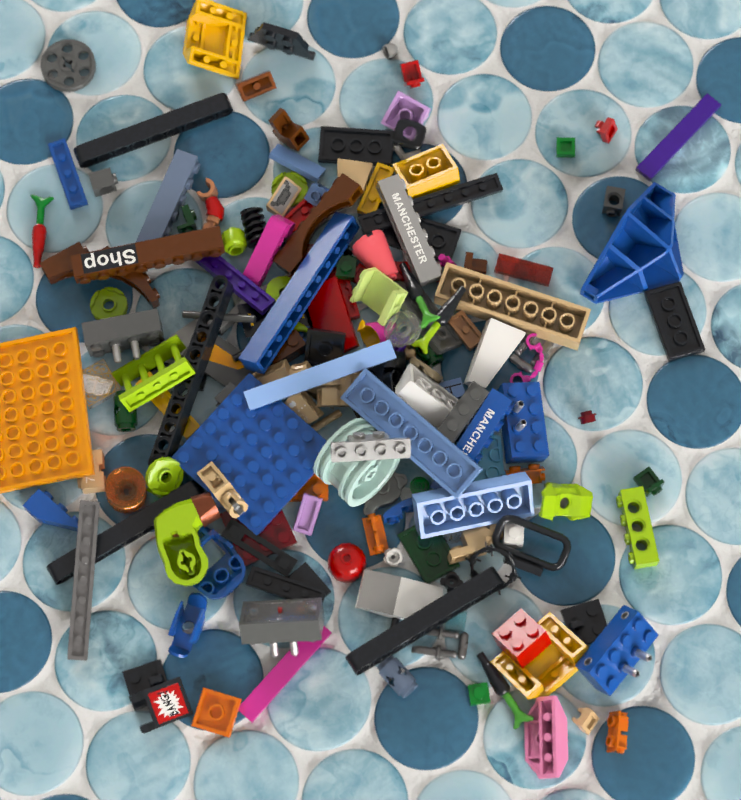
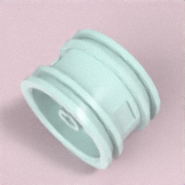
(354, 479)

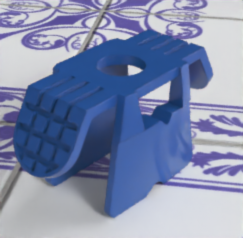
(193, 613)

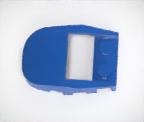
(225, 573)

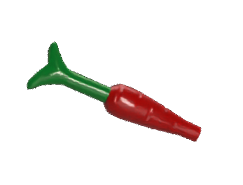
(39, 230)

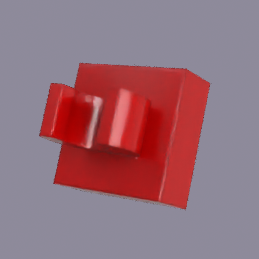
(606, 129)

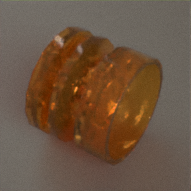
(122, 479)

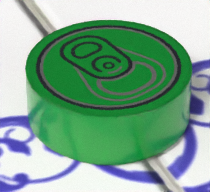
(419, 484)

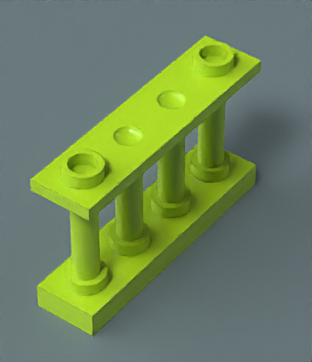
(157, 383)

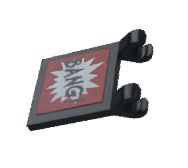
(165, 702)

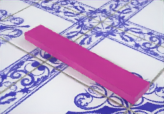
(279, 677)

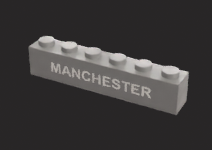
(408, 230)

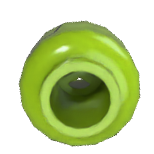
(234, 241)

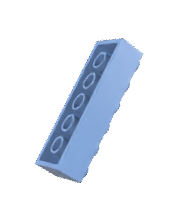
(478, 506)

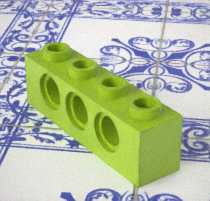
(636, 497)

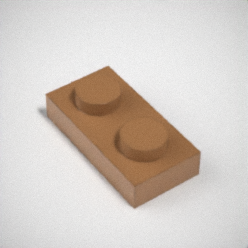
(465, 329)

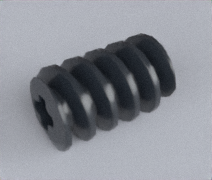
(253, 225)

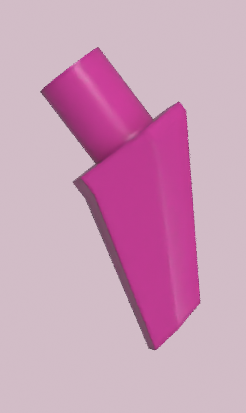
(443, 259)

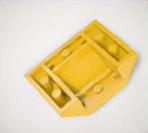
(215, 38)
(550, 667)

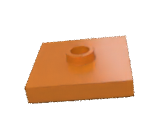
(216, 712)

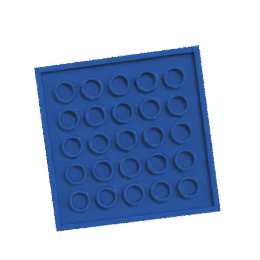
(259, 451)

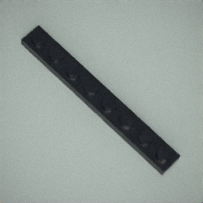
(437, 201)

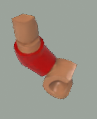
(214, 208)

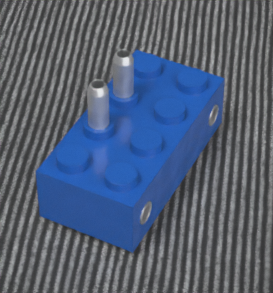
(525, 427)
(617, 650)

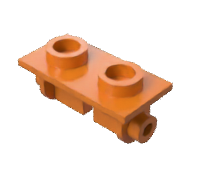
(532, 471)
(375, 534)
(616, 723)

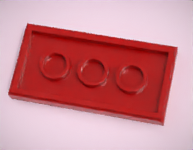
(331, 313)

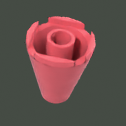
(375, 252)

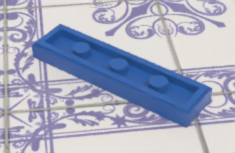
(67, 174)

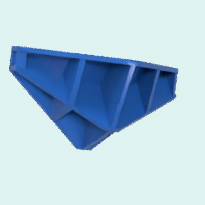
(640, 251)

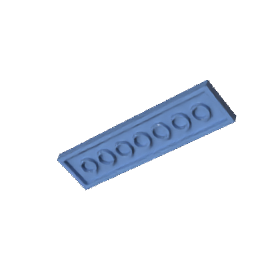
(429, 447)

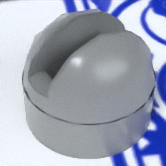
(390, 50)

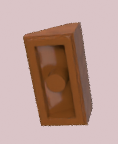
(255, 85)

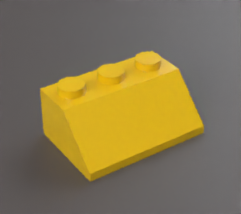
(428, 172)

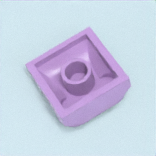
(408, 108)

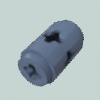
(403, 683)

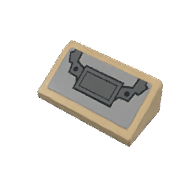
(283, 197)

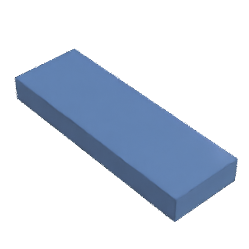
(297, 163)

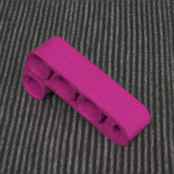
(268, 245)

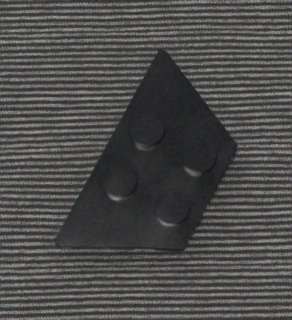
(281, 39)

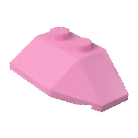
(546, 738)

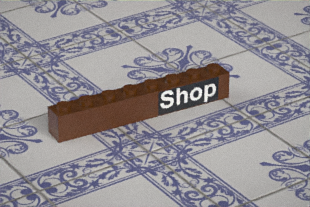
(147, 254)

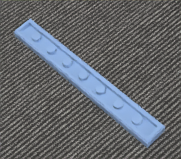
(319, 375)

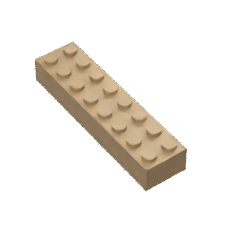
(514, 305)

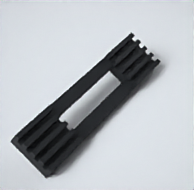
(235, 532)

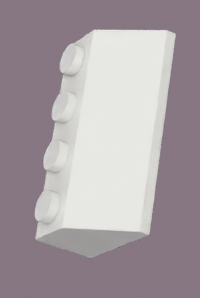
(425, 396)

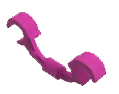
(538, 365)

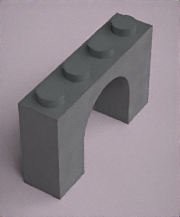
(463, 411)

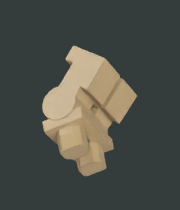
(332, 391)

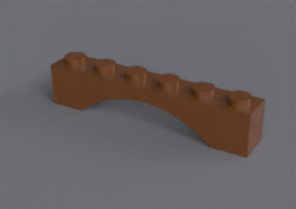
(341, 195)

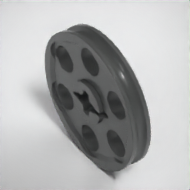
(72, 59)

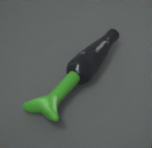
(416, 294)
(502, 689)

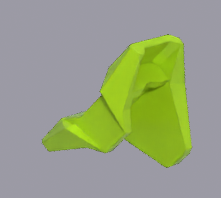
(578, 503)

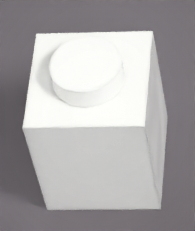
(513, 536)

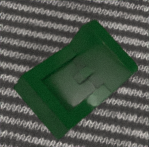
(190, 217)
(346, 267)
(649, 481)

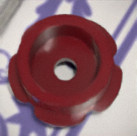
(587, 417)

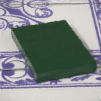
(427, 554)

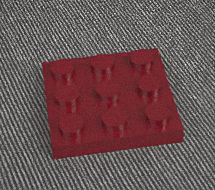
(276, 532)

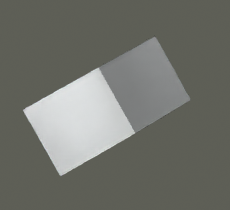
(394, 594)

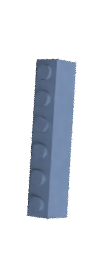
(170, 196)

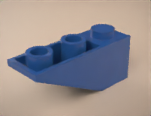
(48, 512)

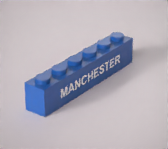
(483, 426)

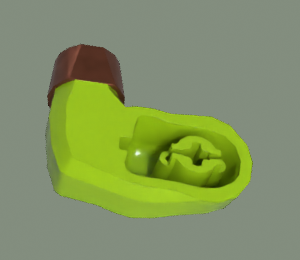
(179, 541)

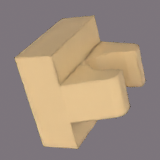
(587, 720)

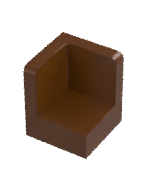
(474, 264)

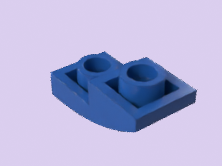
(395, 513)

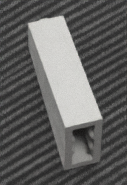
(492, 351)

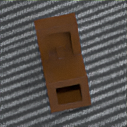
(287, 131)

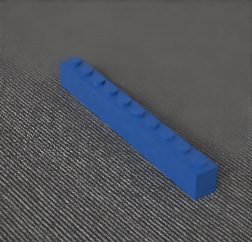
(299, 293)

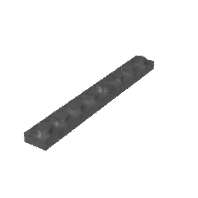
(83, 580)

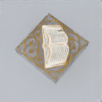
(99, 383)

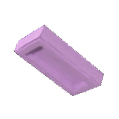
(307, 514)

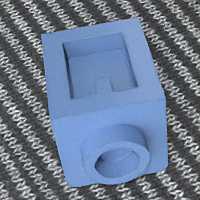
(315, 193)

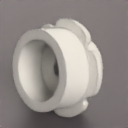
(393, 562)

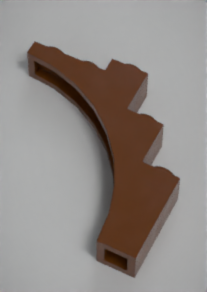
(60, 267)

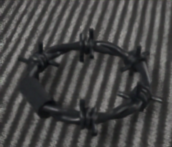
(489, 549)

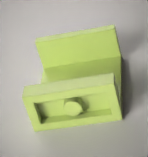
(379, 294)

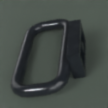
(525, 561)

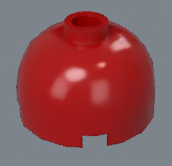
(346, 562)

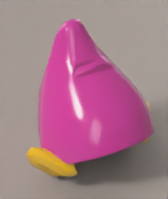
(371, 333)

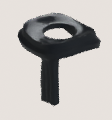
(398, 134)

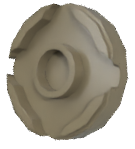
(426, 370)

